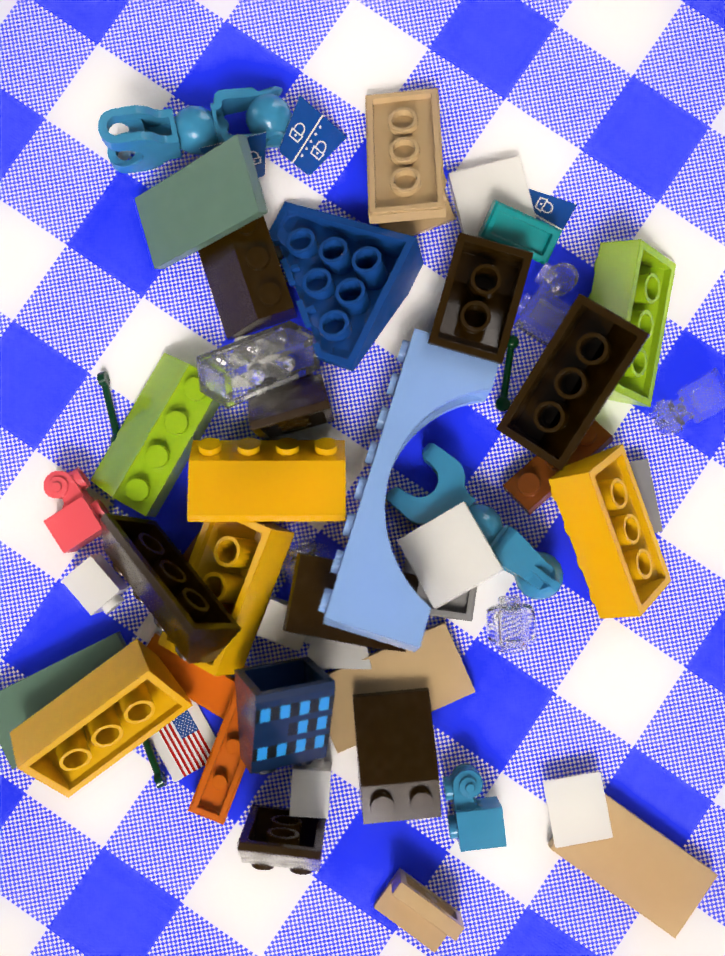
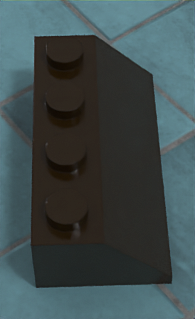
(247, 280)
(572, 381)
(168, 587)

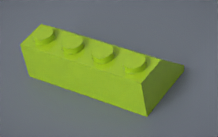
(637, 286)
(156, 438)

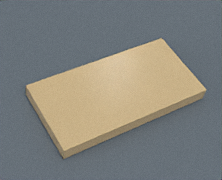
(404, 156)
(432, 666)
(643, 869)

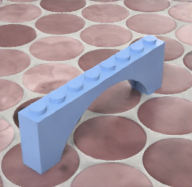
(369, 587)

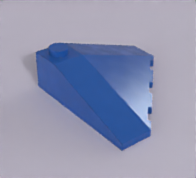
(345, 278)

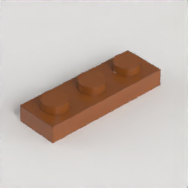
(531, 484)

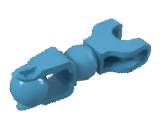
(160, 136)
(535, 572)

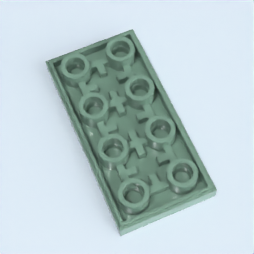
(201, 202)
(36, 691)

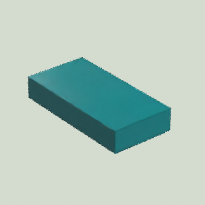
(520, 231)

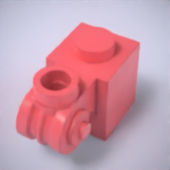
(80, 517)

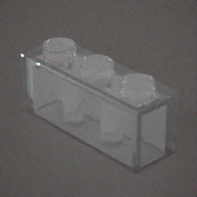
(257, 364)

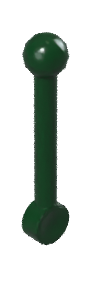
(104, 382)
(503, 403)
(159, 777)

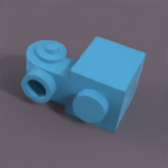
(475, 821)

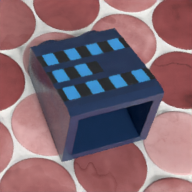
(283, 714)

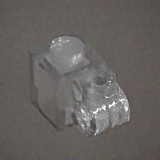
(544, 311)
(696, 401)

